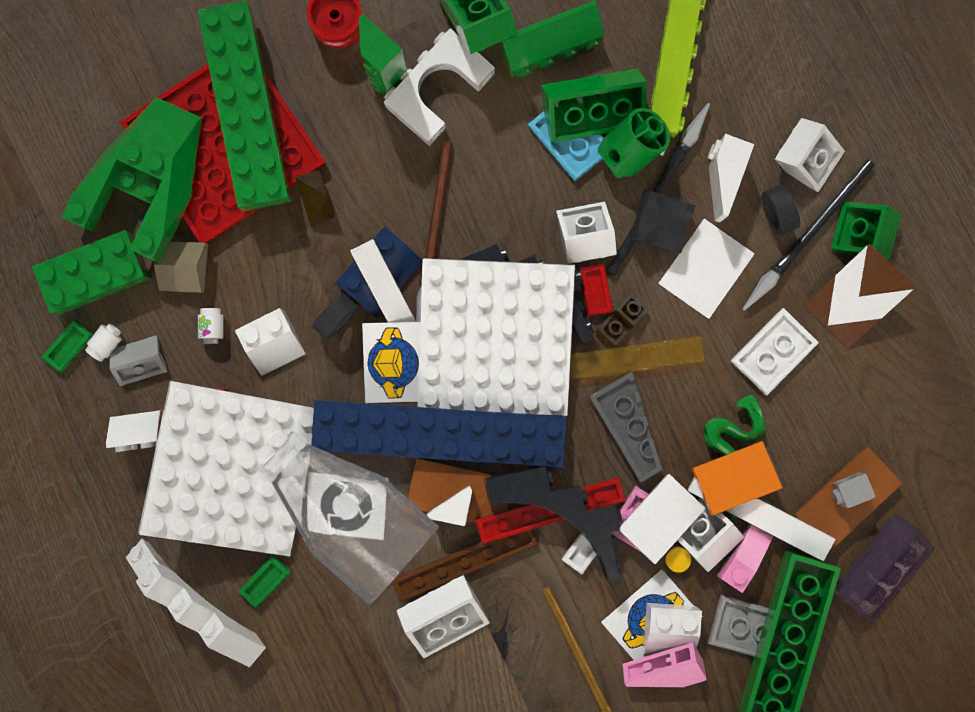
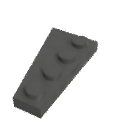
(626, 421)

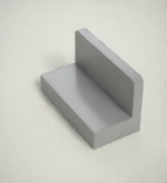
(137, 361)

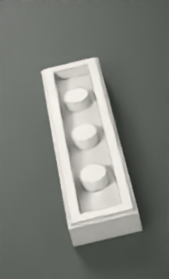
(381, 283)

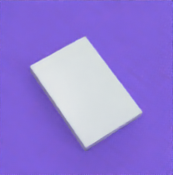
(774, 351)
(661, 518)

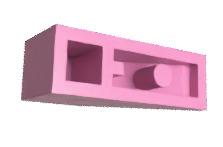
(745, 558)
(668, 668)

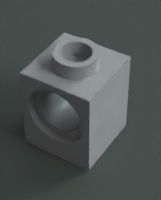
(852, 490)

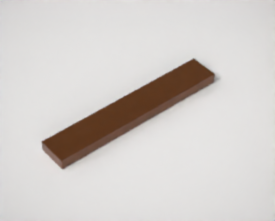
(460, 563)

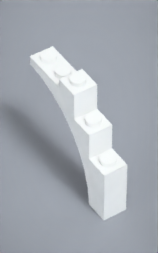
(190, 609)

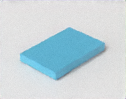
(574, 155)

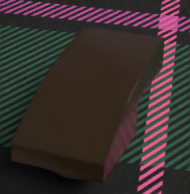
(622, 320)

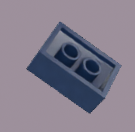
(399, 260)

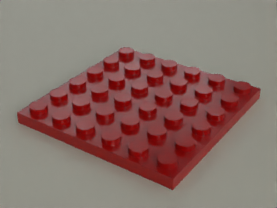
(213, 201)

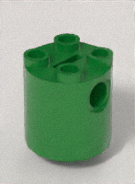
(634, 142)

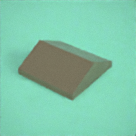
(183, 267)

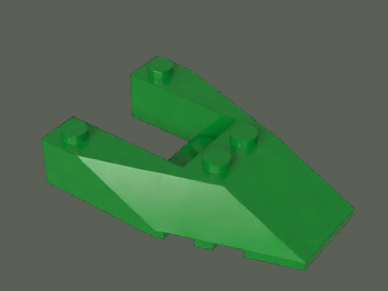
(150, 162)

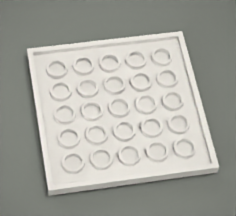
(495, 336)
(207, 474)

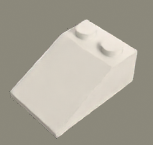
(726, 171)

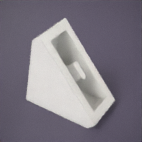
(454, 509)

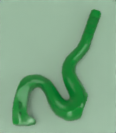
(717, 426)

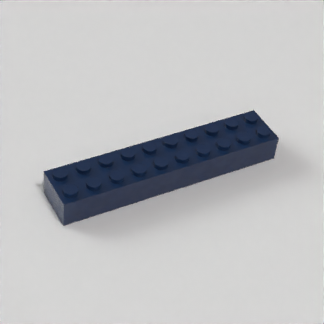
(438, 433)

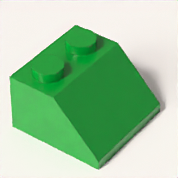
(864, 225)

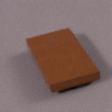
(438, 482)
(838, 521)

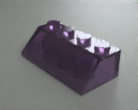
(883, 568)

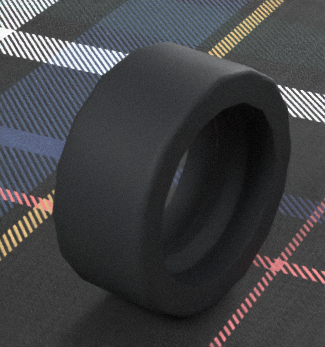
(781, 209)
(335, 316)

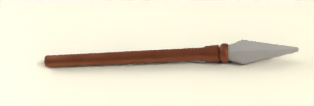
(436, 213)

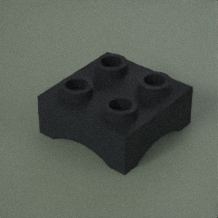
(662, 221)

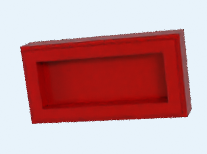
(596, 290)

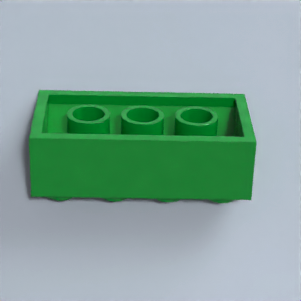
(553, 39)
(381, 57)
(592, 103)

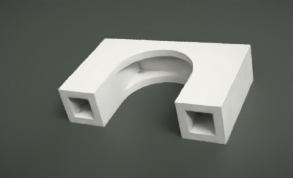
(447, 54)

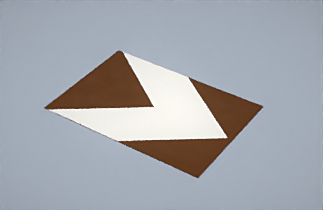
(859, 296)

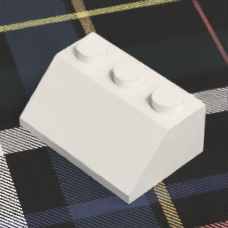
(442, 617)

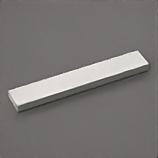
(780, 525)

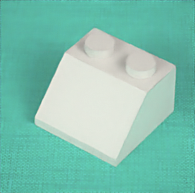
(810, 154)
(586, 232)
(270, 341)
(710, 538)
(670, 627)

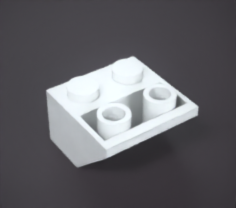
(134, 429)

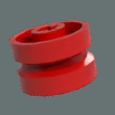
(335, 22)

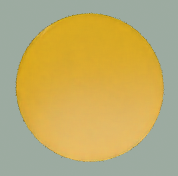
(678, 559)

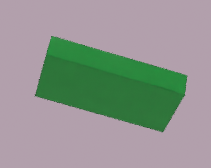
(67, 346)
(264, 581)

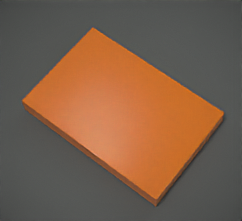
(737, 478)

